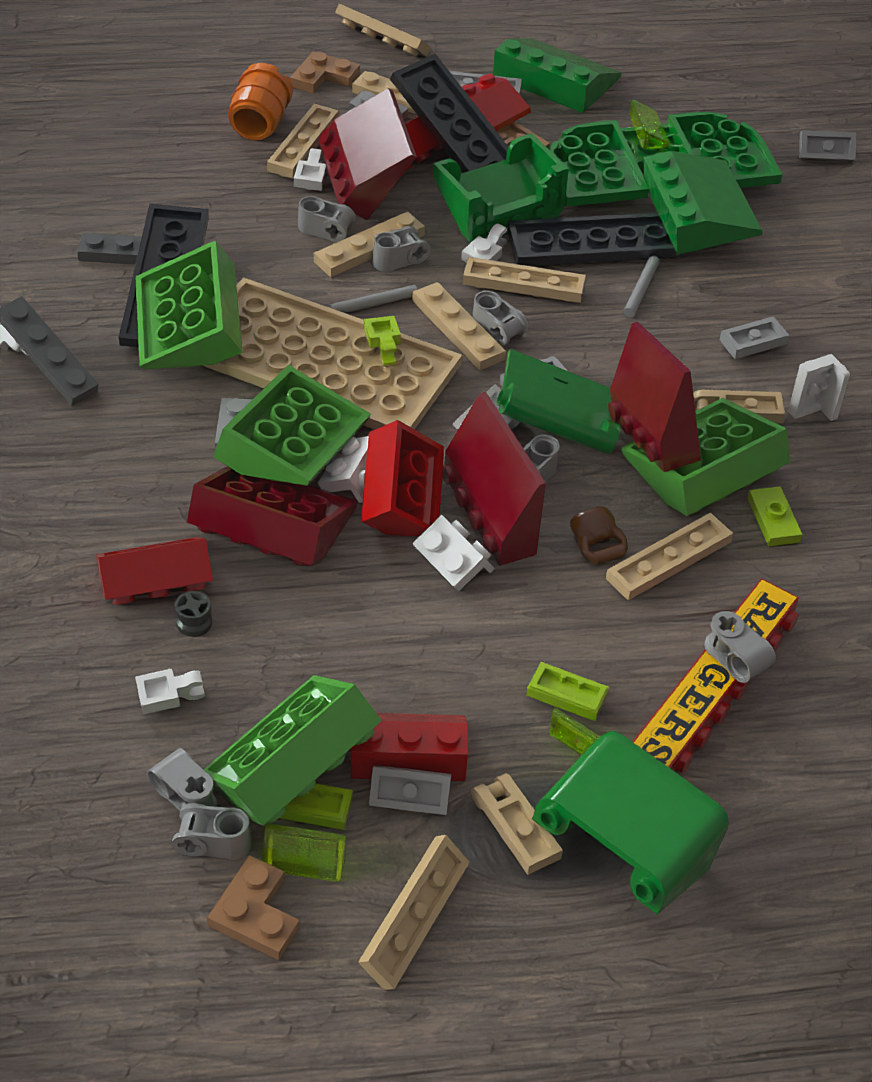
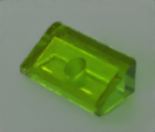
(648, 126)
(571, 732)
(305, 852)

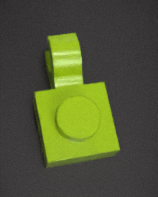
(385, 334)

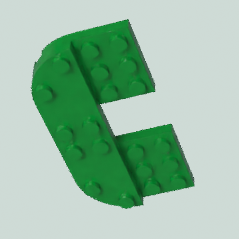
(609, 159)

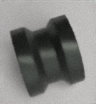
(194, 604)

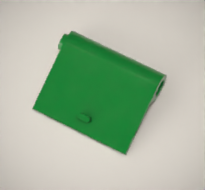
(557, 402)

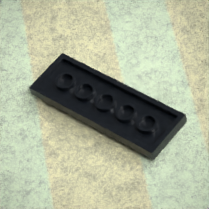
(450, 114)
(166, 235)
(590, 239)

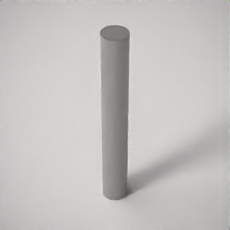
(641, 286)
(374, 299)

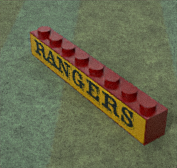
(708, 687)

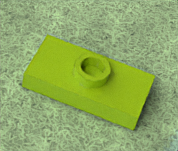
(774, 516)
(567, 691)
(321, 806)

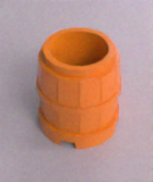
(259, 101)

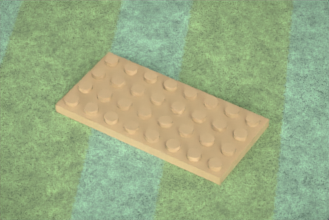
(335, 352)

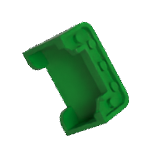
(520, 188)
(639, 814)

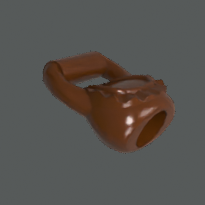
(594, 527)

